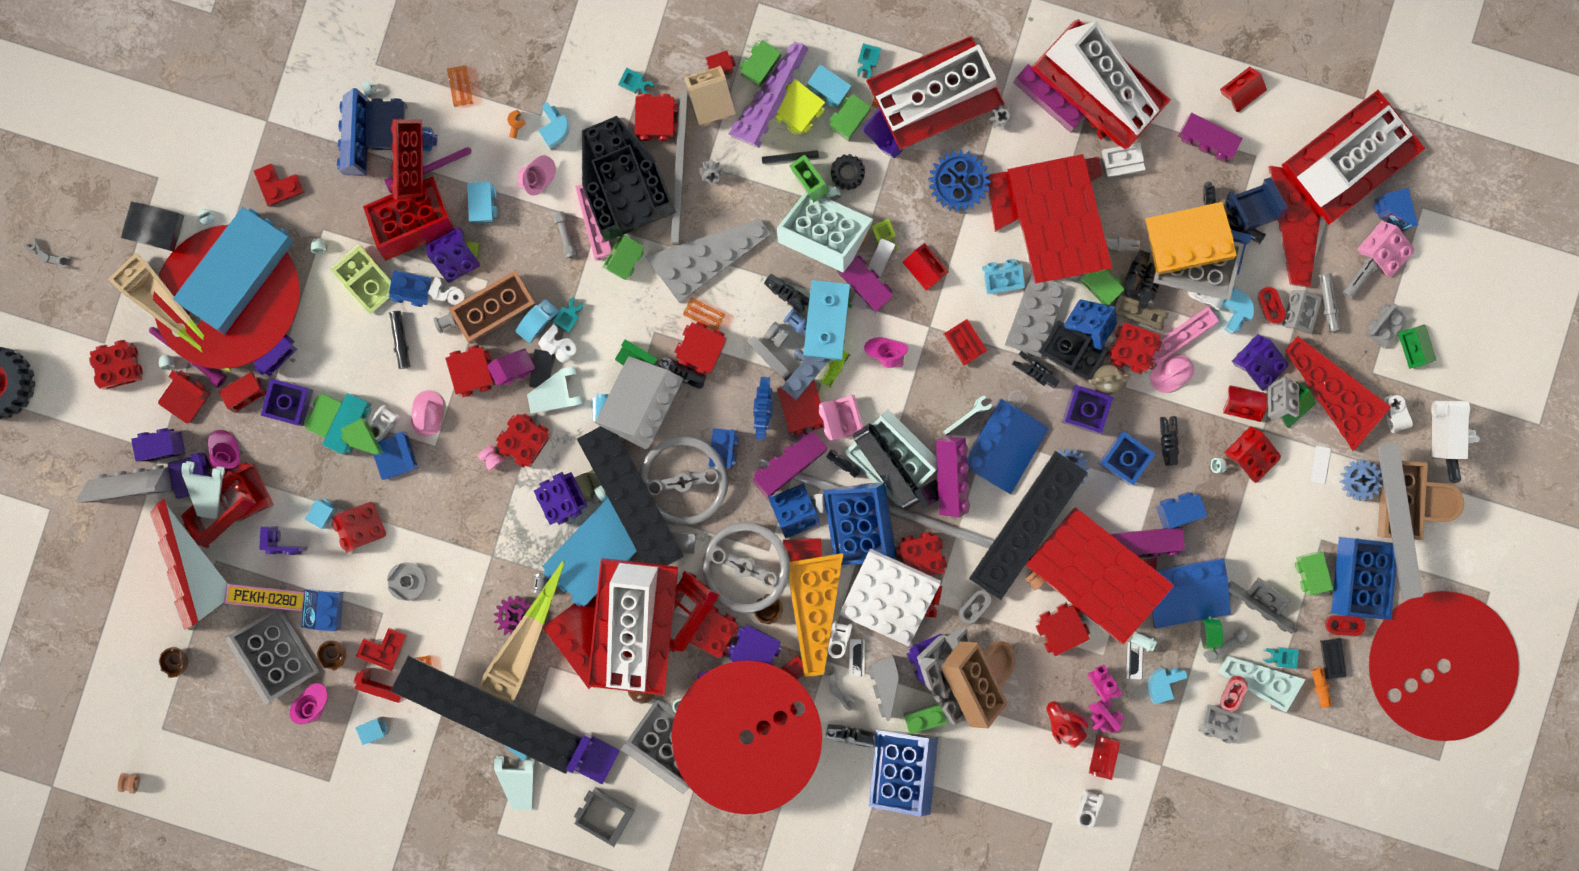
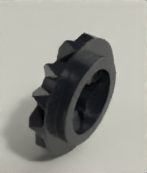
(1209, 194)

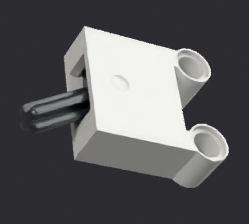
(1451, 434)

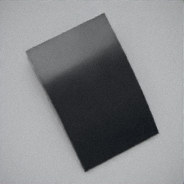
(152, 226)
(1073, 351)

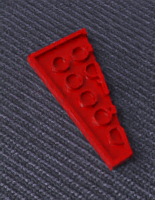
(1002, 199)
(1297, 228)
(1344, 398)

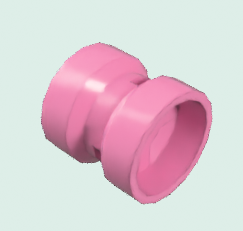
(490, 457)

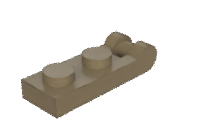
(1128, 309)

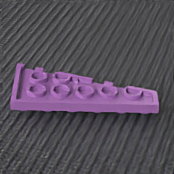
(768, 99)

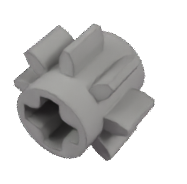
(998, 113)
(711, 171)

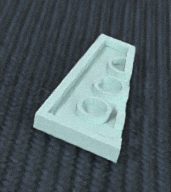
(1266, 683)

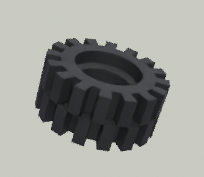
(856, 164)

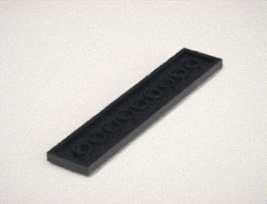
(486, 714)

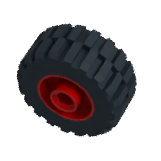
(14, 383)

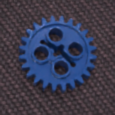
(946, 192)
(763, 408)

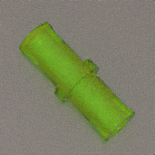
(834, 369)

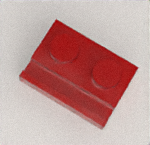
(965, 342)
(803, 548)

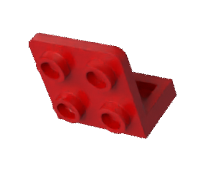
(183, 396)
(1253, 453)
(358, 526)

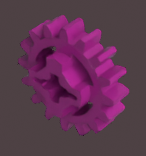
(508, 608)

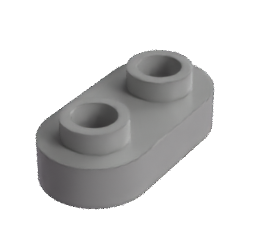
(975, 607)

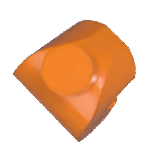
(515, 125)

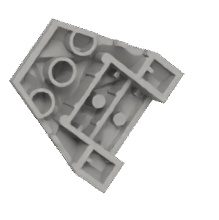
(930, 663)

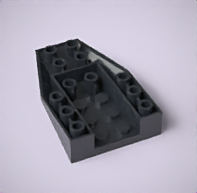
(621, 180)

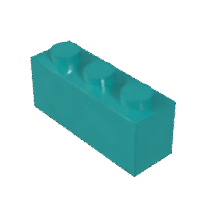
(351, 410)

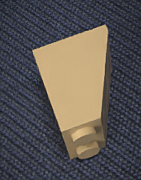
(710, 96)

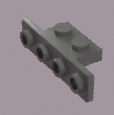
(1266, 601)

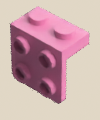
(1387, 247)
(840, 417)

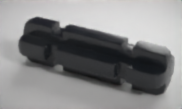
(843, 463)

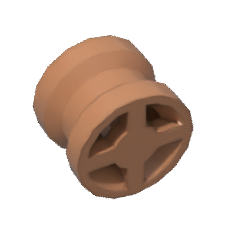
(1034, 580)
(128, 783)

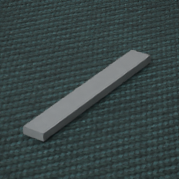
(679, 167)
(1400, 521)

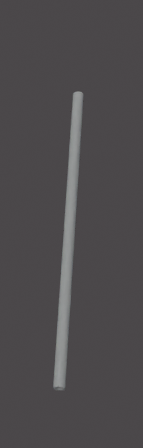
(900, 512)

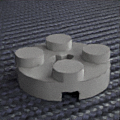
(406, 570)

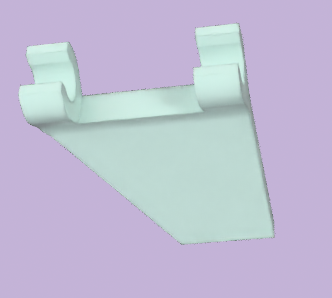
(553, 393)
(976, 408)
(204, 490)
(516, 783)

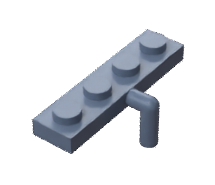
(803, 374)

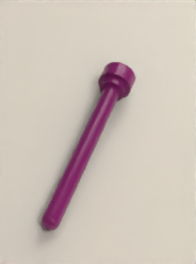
(437, 164)
(216, 378)

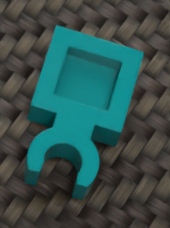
(868, 57)
(633, 81)
(566, 317)
(1284, 657)

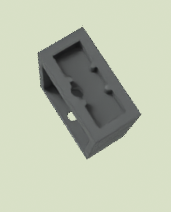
(580, 822)

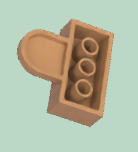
(1425, 499)
(978, 679)

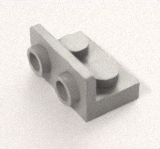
(1302, 311)
(1386, 325)
(1283, 398)
(1221, 724)

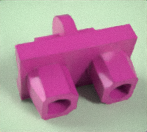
(1104, 683)
(1103, 718)

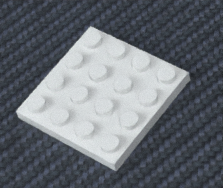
(889, 597)

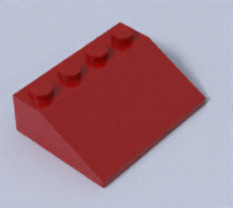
(407, 158)
(408, 222)
(573, 636)

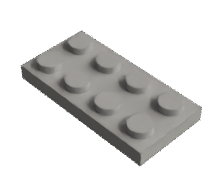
(1035, 316)

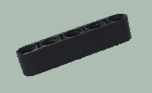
(887, 465)

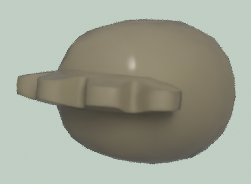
(1109, 379)

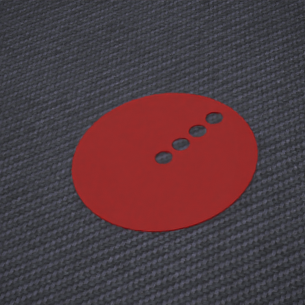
(256, 328)
(1480, 673)
(709, 745)

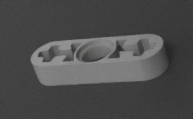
(769, 358)

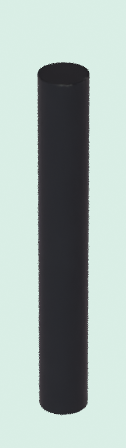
(789, 157)

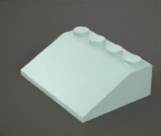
(824, 231)
(908, 449)

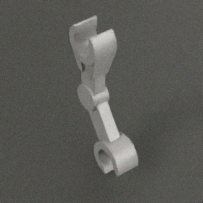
(36, 248)
(835, 690)

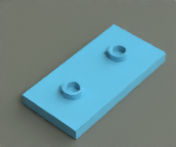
(826, 320)

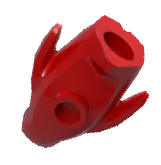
(1066, 724)

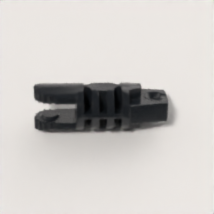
(1137, 272)
(1148, 288)
(787, 293)
(1036, 371)
(688, 374)
(1169, 440)
(850, 735)

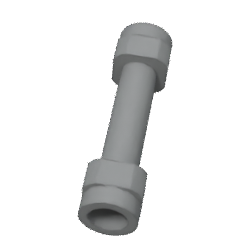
(560, 219)
(1239, 637)

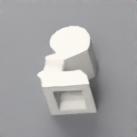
(452, 295)
(563, 349)

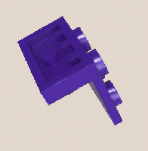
(452, 255)
(269, 539)
(593, 758)

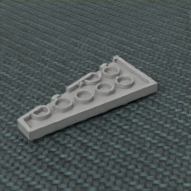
(698, 261)

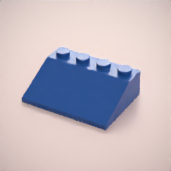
(352, 128)
(1005, 446)
(859, 521)
(1364, 579)
(1197, 593)
(903, 772)

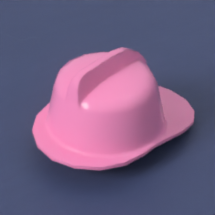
(537, 175)
(1172, 373)
(427, 413)

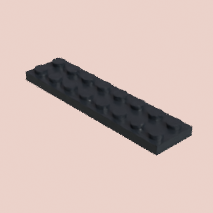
(630, 497)
(1028, 525)

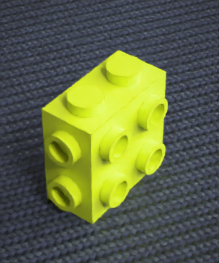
(799, 108)

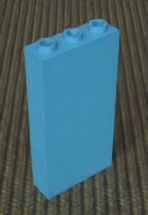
(233, 269)
(595, 539)

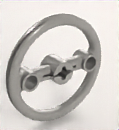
(719, 469)
(780, 578)

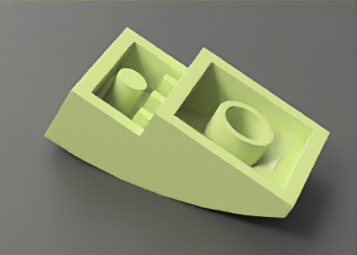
(363, 278)

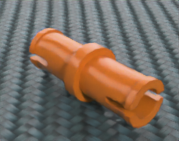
(1321, 687)

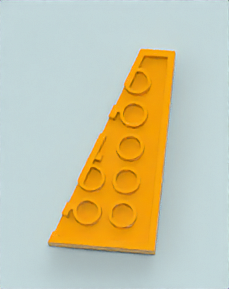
(814, 597)

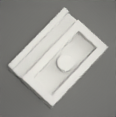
(1123, 161)

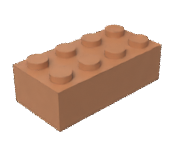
(493, 307)

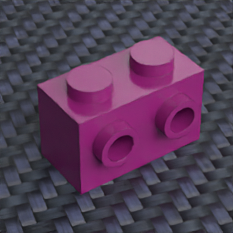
(510, 367)

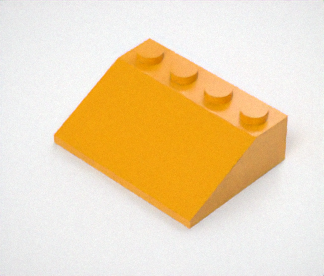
(1190, 238)

